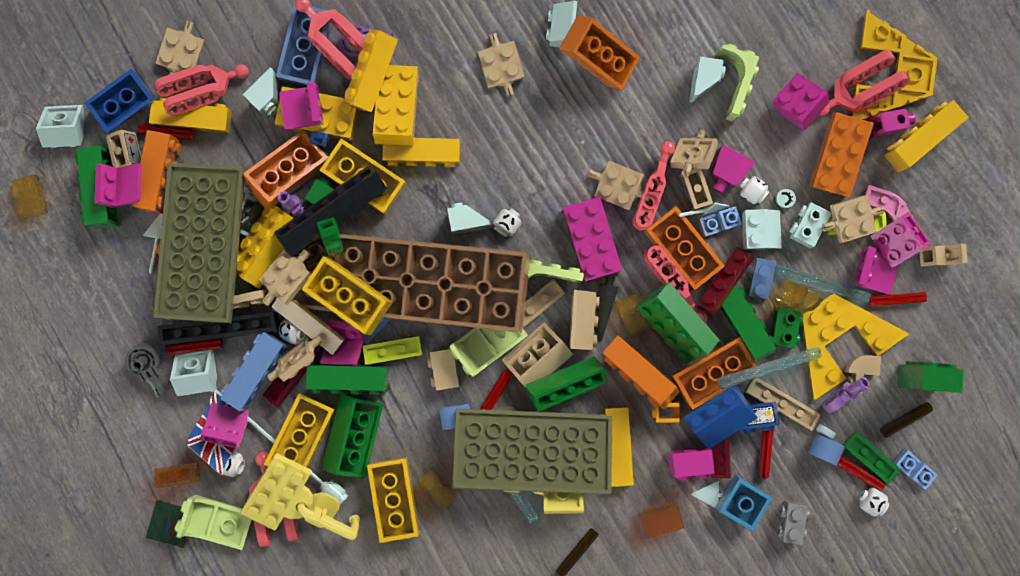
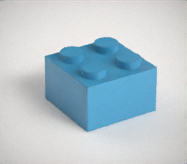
(743, 502)

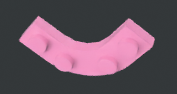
(891, 203)

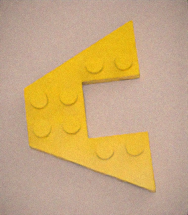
(911, 59)
(830, 321)

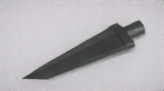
(252, 213)
(606, 299)

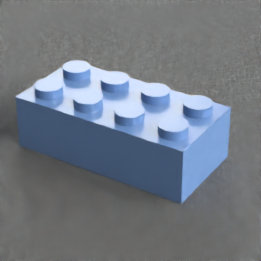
(300, 58)
(253, 373)

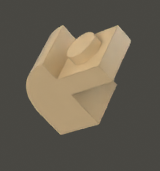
(943, 255)
(863, 365)

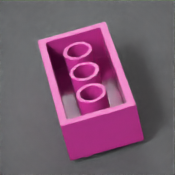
(592, 239)

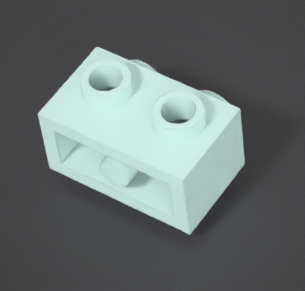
(810, 225)

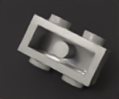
(793, 522)

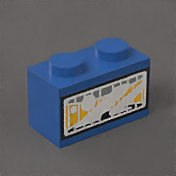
(767, 417)

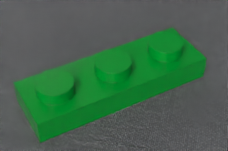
(871, 457)

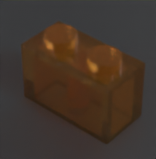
(177, 474)
(661, 519)

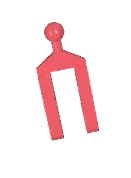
(342, 25)
(209, 72)
(874, 93)
(667, 149)
(683, 289)
(262, 531)

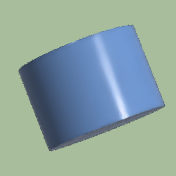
(447, 415)
(826, 449)

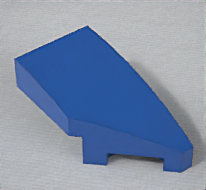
(320, 139)

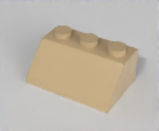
(583, 320)
(537, 355)

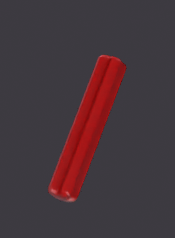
(181, 133)
(896, 299)
(193, 346)
(497, 390)
(765, 454)
(861, 474)

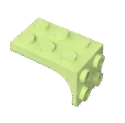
(745, 63)
(554, 271)
(482, 347)
(213, 522)

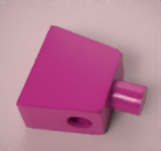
(890, 122)
(729, 168)

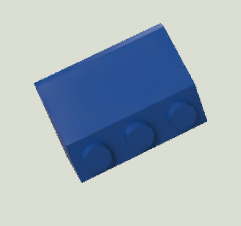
(119, 101)
(721, 417)

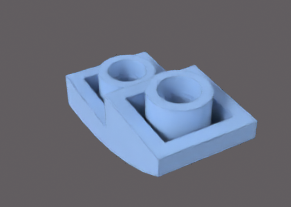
(719, 222)
(915, 469)

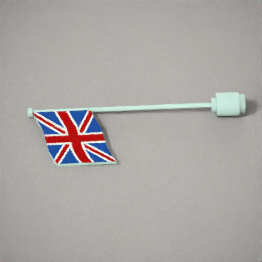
(218, 455)

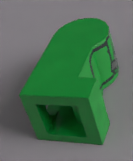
(330, 237)

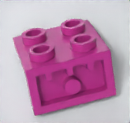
(301, 107)
(117, 185)
(900, 240)
(875, 272)
(349, 350)
(224, 426)

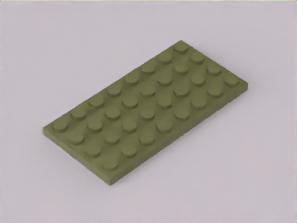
(199, 242)
(532, 451)

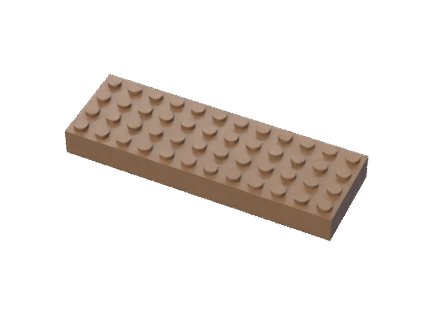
(436, 280)

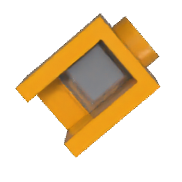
(669, 414)

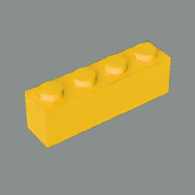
(370, 70)
(201, 119)
(424, 151)
(621, 447)

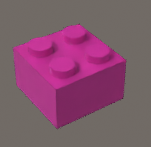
(801, 101)
(691, 463)

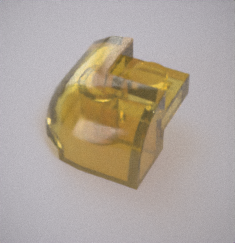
(798, 295)

